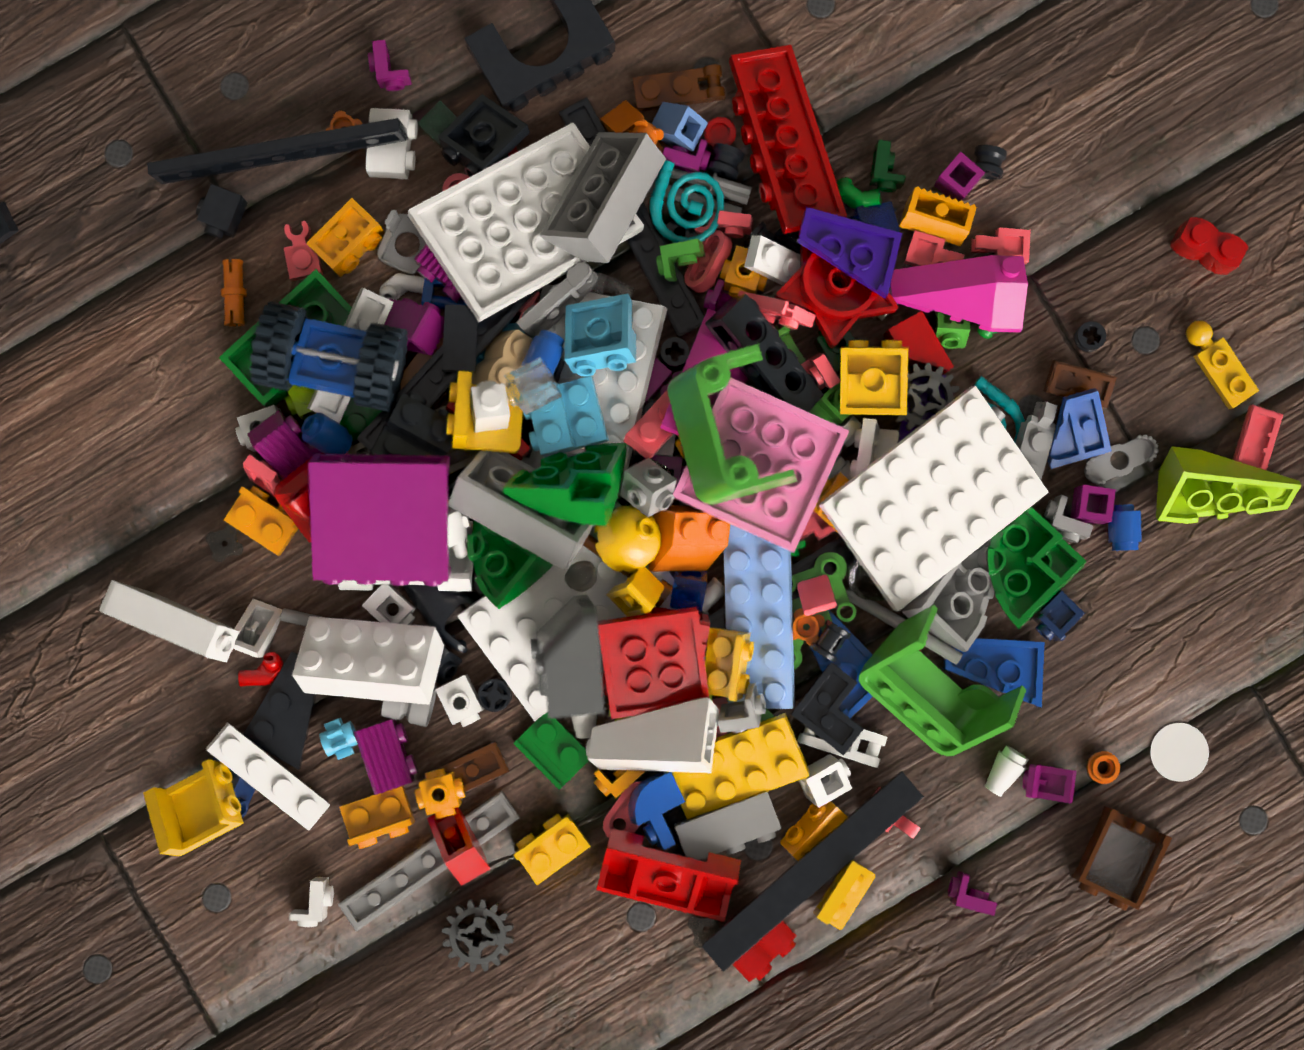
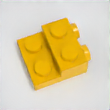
(874, 378)

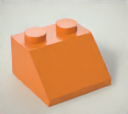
(688, 539)

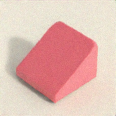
(816, 595)

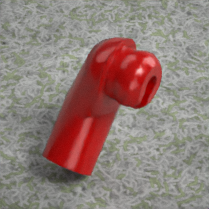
(265, 672)

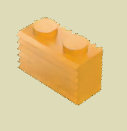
(938, 216)

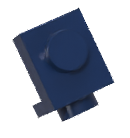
(1057, 617)

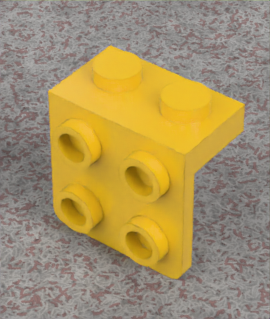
(462, 426)

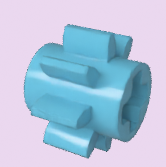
(338, 738)

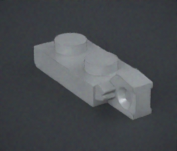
(1037, 436)

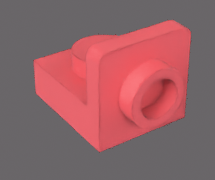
(821, 370)

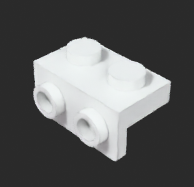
(872, 444)

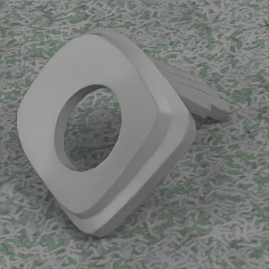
(396, 225)

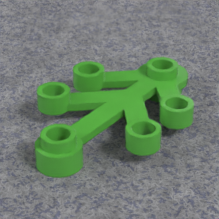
(838, 590)

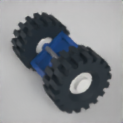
(328, 356)

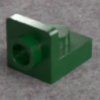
(883, 162)

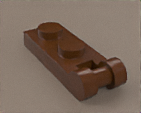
(678, 88)

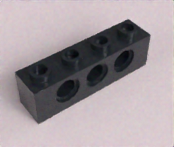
(729, 328)

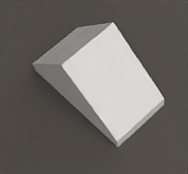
(257, 628)

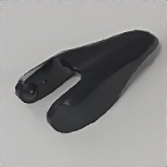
(438, 606)

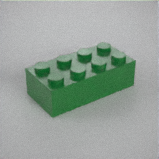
(321, 304)

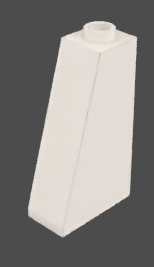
(169, 620)
(661, 740)

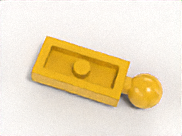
(1220, 365)

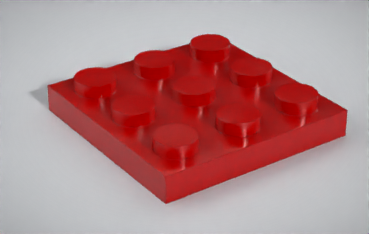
(652, 661)

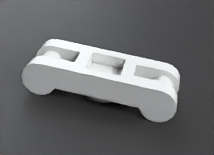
(869, 758)

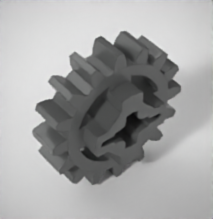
(931, 386)
(462, 933)

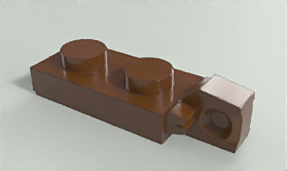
(476, 768)

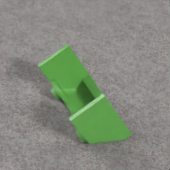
(711, 474)
(928, 699)

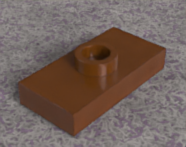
(1070, 379)

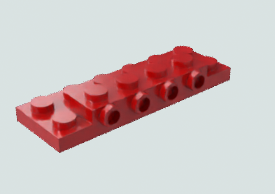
(783, 136)

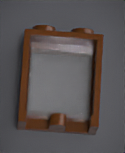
(1121, 859)

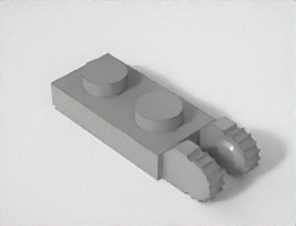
(552, 307)

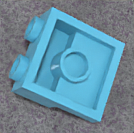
(599, 335)
(570, 420)

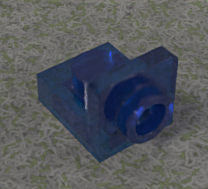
(878, 215)
(689, 589)

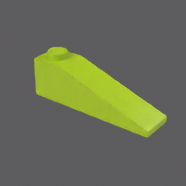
(1207, 484)

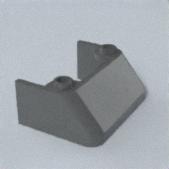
(570, 660)

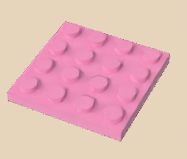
(776, 440)

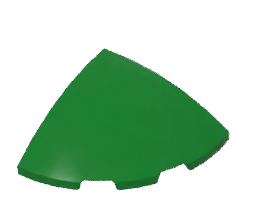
(573, 487)
(1029, 565)
(502, 566)

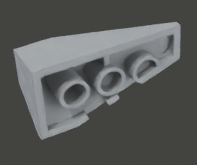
(960, 601)

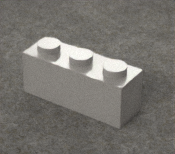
(728, 827)

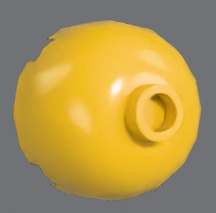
(628, 539)

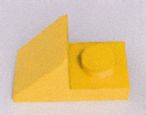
(637, 593)

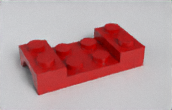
(667, 878)

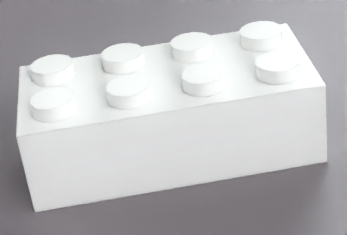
(369, 660)

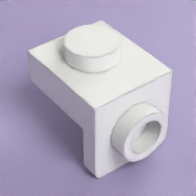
(320, 897)

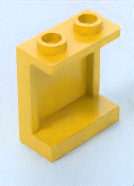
(194, 809)

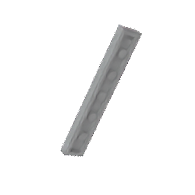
(422, 865)

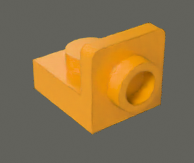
(623, 780)

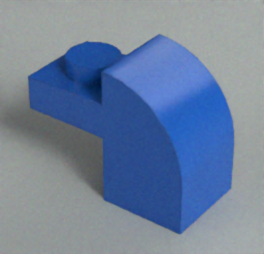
(648, 804)

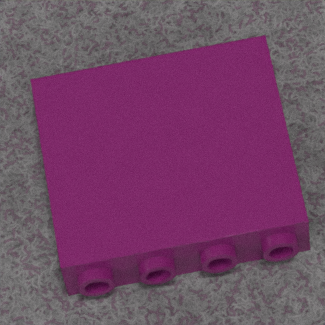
(379, 518)

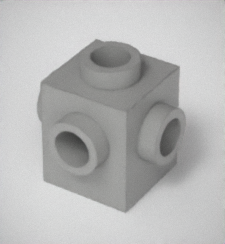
(648, 487)

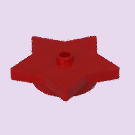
(834, 307)

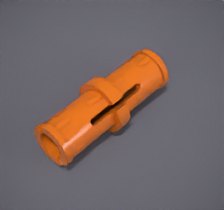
(233, 292)

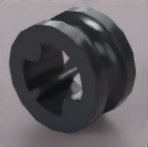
(1099, 332)

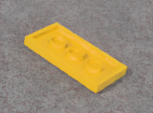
(744, 767)

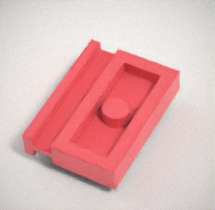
(781, 310)

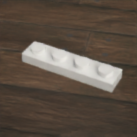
(366, 310)
(267, 776)

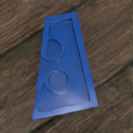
(851, 660)
(1004, 666)

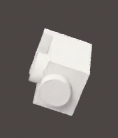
(379, 601)
(829, 788)

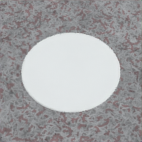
(1179, 752)

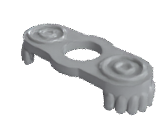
(1138, 452)

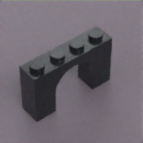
(516, 82)

